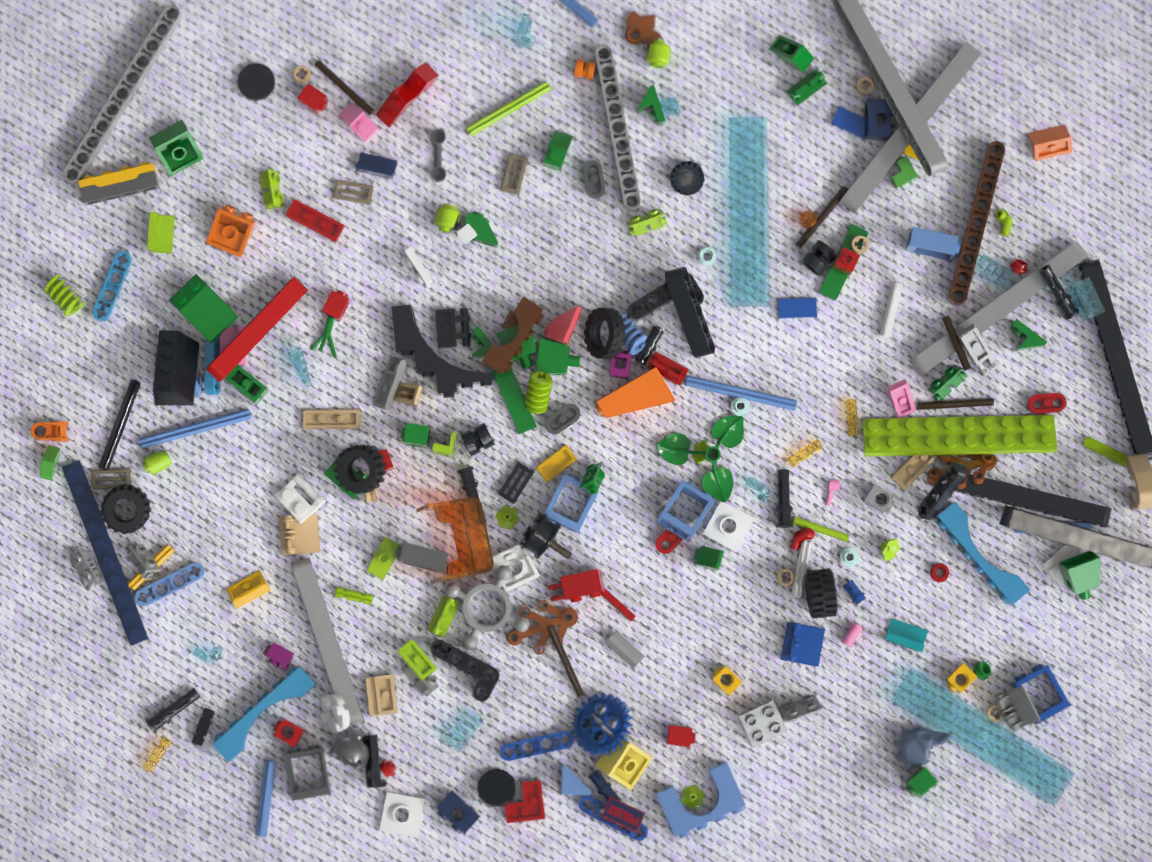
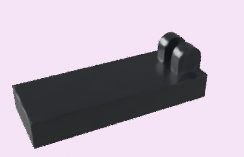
(373, 767)

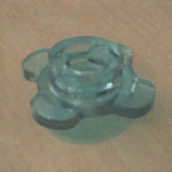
(671, 102)

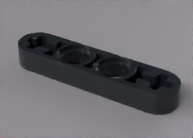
(954, 475)

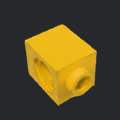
(968, 675)
(735, 681)

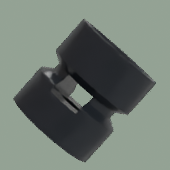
(816, 264)
(477, 439)

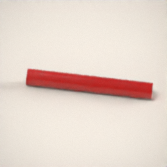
(618, 605)

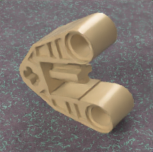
(1141, 473)

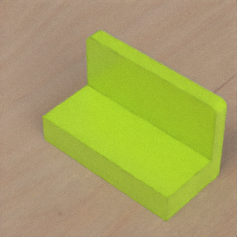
(160, 233)
(444, 450)
(416, 660)

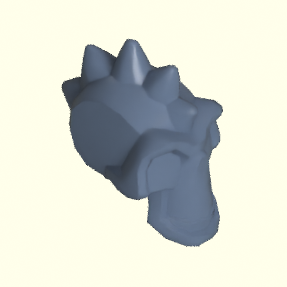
(916, 745)

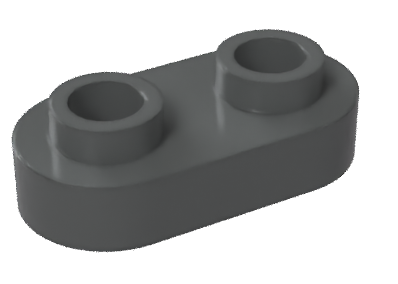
(594, 179)
(562, 419)

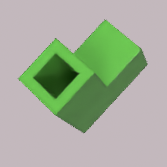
(906, 173)
(49, 462)

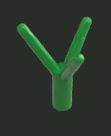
(326, 334)

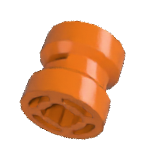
(588, 72)

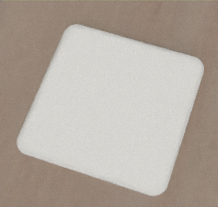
(467, 233)

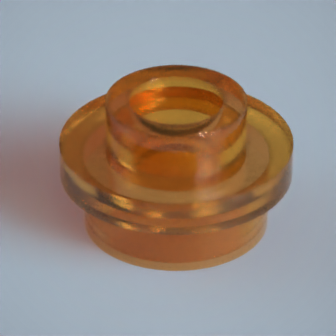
(808, 219)

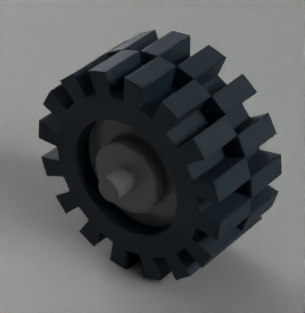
(687, 178)

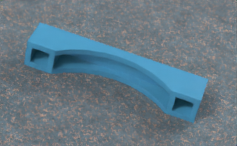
(956, 523)
(234, 740)

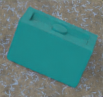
(906, 635)

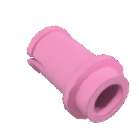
(852, 634)

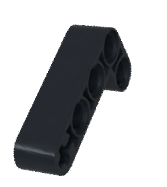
(661, 298)
(463, 665)

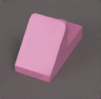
(358, 121)
(901, 398)

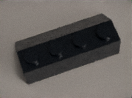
(175, 369)

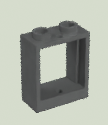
(422, 557)
(295, 753)

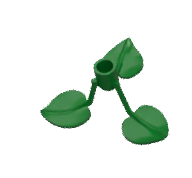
(728, 432)

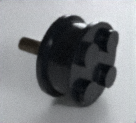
(542, 536)

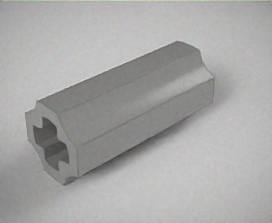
(624, 649)

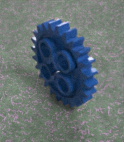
(614, 712)

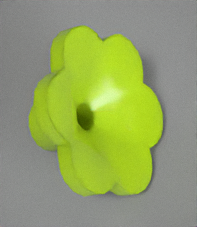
(700, 447)
(511, 521)
(889, 549)
(688, 792)

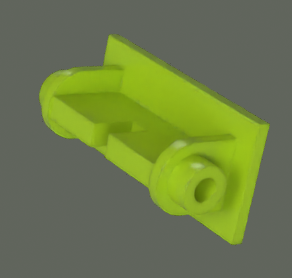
(270, 180)
(653, 219)
(443, 616)

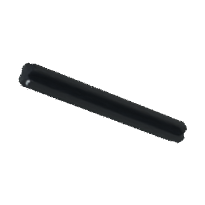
(119, 424)

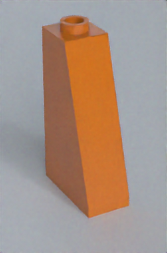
(638, 394)

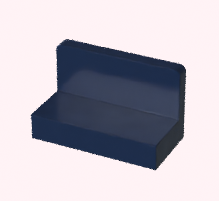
(376, 165)

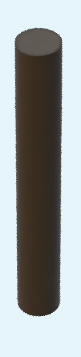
(956, 343)

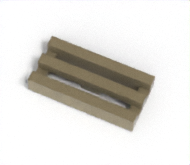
(510, 189)
(352, 199)
(109, 471)

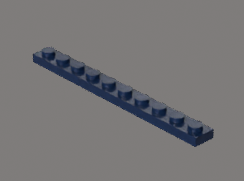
(105, 553)

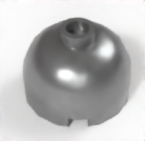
(351, 750)

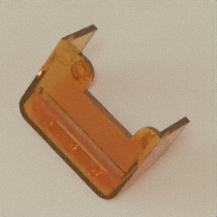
(469, 535)

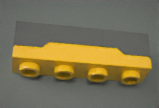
(118, 184)

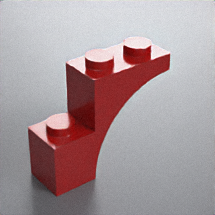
(406, 94)

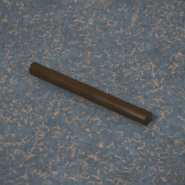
(344, 87)
(822, 216)
(955, 404)
(565, 661)

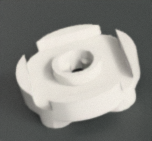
(334, 712)

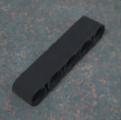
(689, 312)

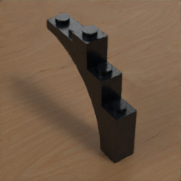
(449, 377)

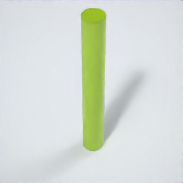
(821, 529)

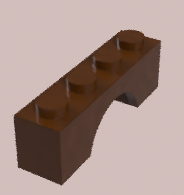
(500, 357)

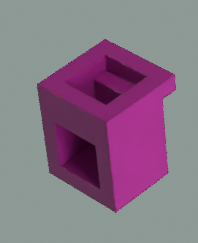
(617, 372)
(279, 655)

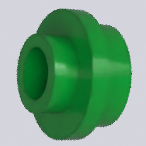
(982, 670)

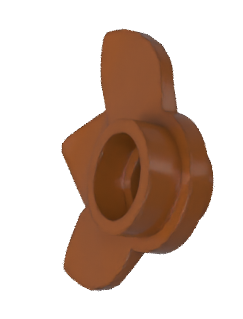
(643, 27)

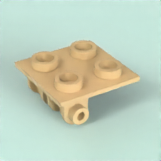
(298, 537)

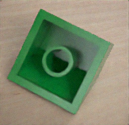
(176, 148)

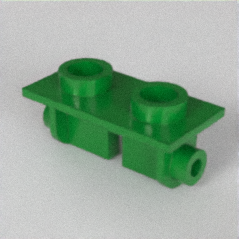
(807, 87)
(953, 376)
(592, 478)

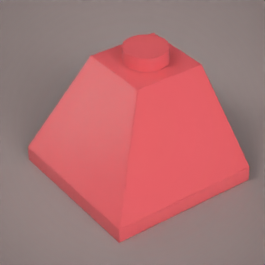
(563, 326)

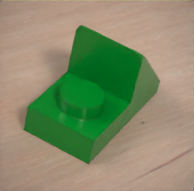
(651, 101)
(480, 338)
(1031, 339)

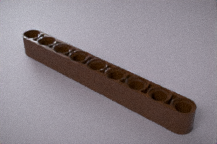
(982, 216)

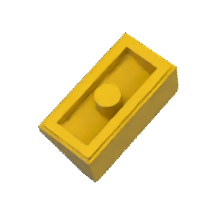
(248, 589)

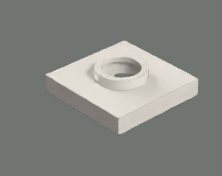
(730, 540)
(528, 570)
(412, 824)

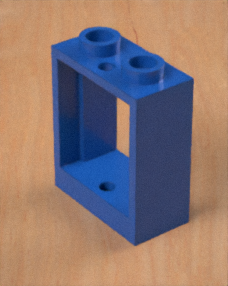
(1038, 670)

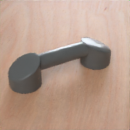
(437, 139)

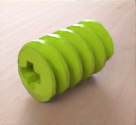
(62, 296)
(538, 392)

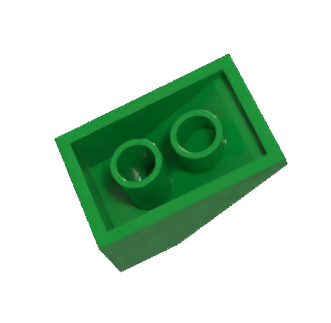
(203, 308)

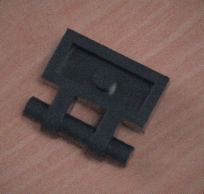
(446, 328)

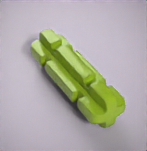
(353, 595)

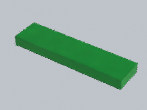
(835, 279)
(515, 401)

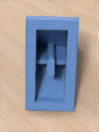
(571, 784)

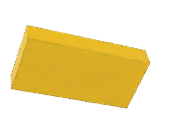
(556, 463)

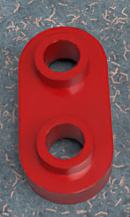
(1046, 403)
(671, 538)

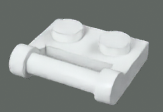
(295, 502)

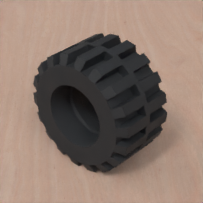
(375, 465)
(110, 516)
(821, 593)

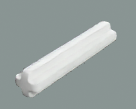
(891, 309)
(801, 569)

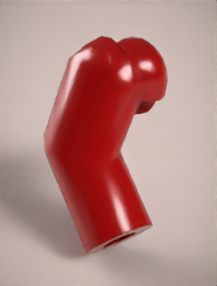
(801, 535)

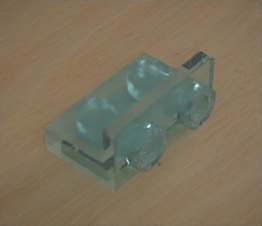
(523, 34)
(1085, 299)

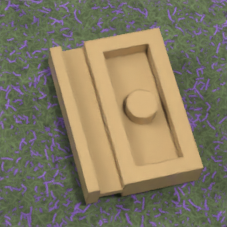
(381, 695)

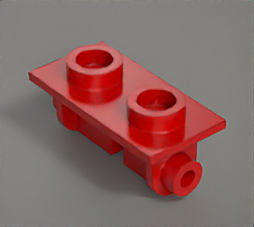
(668, 368)

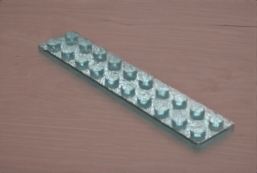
(749, 212)
(982, 736)

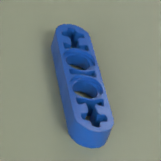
(537, 749)
(589, 812)

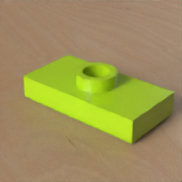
(383, 558)

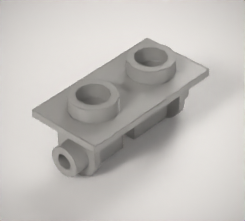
(139, 556)
(426, 686)

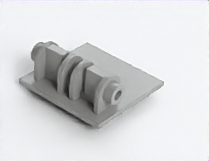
(79, 561)
(802, 708)
(1019, 708)
(763, 723)

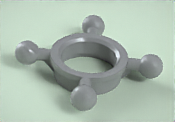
(453, 590)

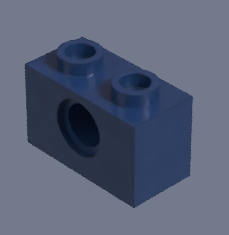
(877, 131)
(468, 818)

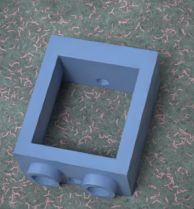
(933, 244)
(562, 520)
(675, 525)

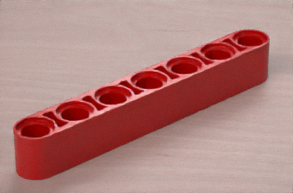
(256, 329)

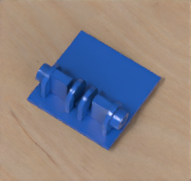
(802, 644)

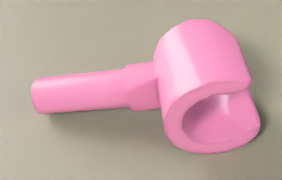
(833, 485)

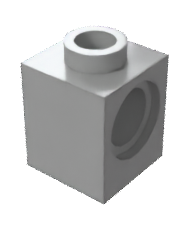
(877, 490)

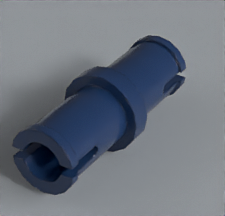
(603, 786)

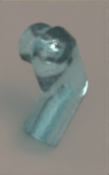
(760, 487)
(209, 656)

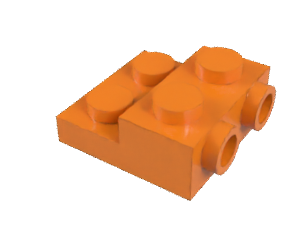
(231, 230)

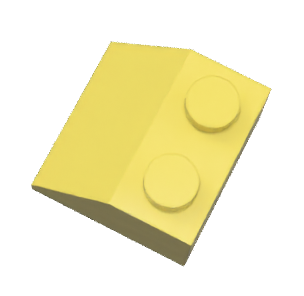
(625, 764)

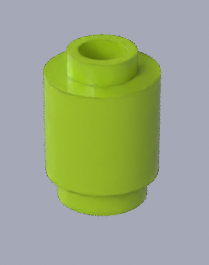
(157, 462)

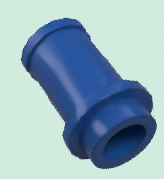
(855, 592)

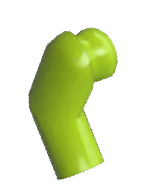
(1005, 220)

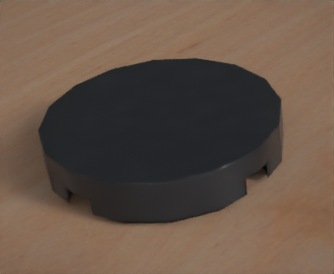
(256, 82)
(496, 788)

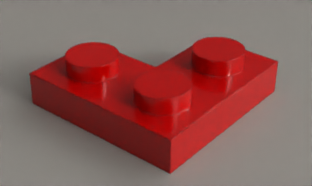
(531, 808)

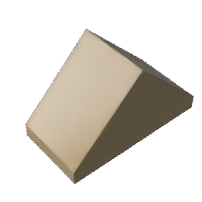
(408, 394)

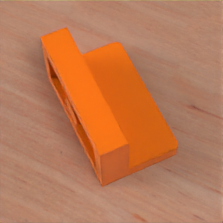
(1050, 142)

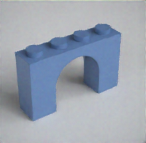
(728, 801)

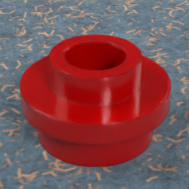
(1018, 266)
(944, 568)
(388, 768)

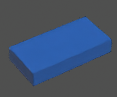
(850, 122)
(797, 308)

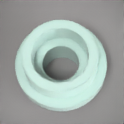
(709, 250)
(740, 412)
(844, 561)

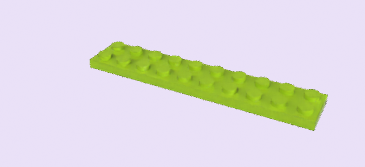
(959, 435)

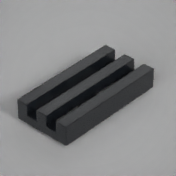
(524, 469)

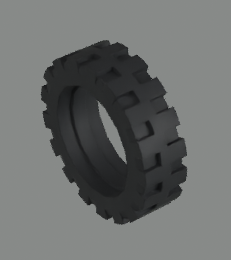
(616, 333)

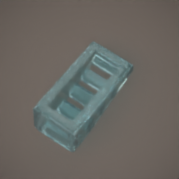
(1012, 276)
(298, 360)
(459, 747)

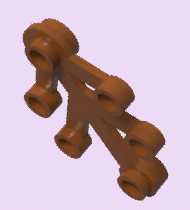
(984, 461)
(544, 622)

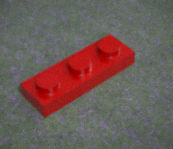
(315, 220)

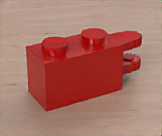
(579, 585)

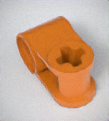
(54, 431)

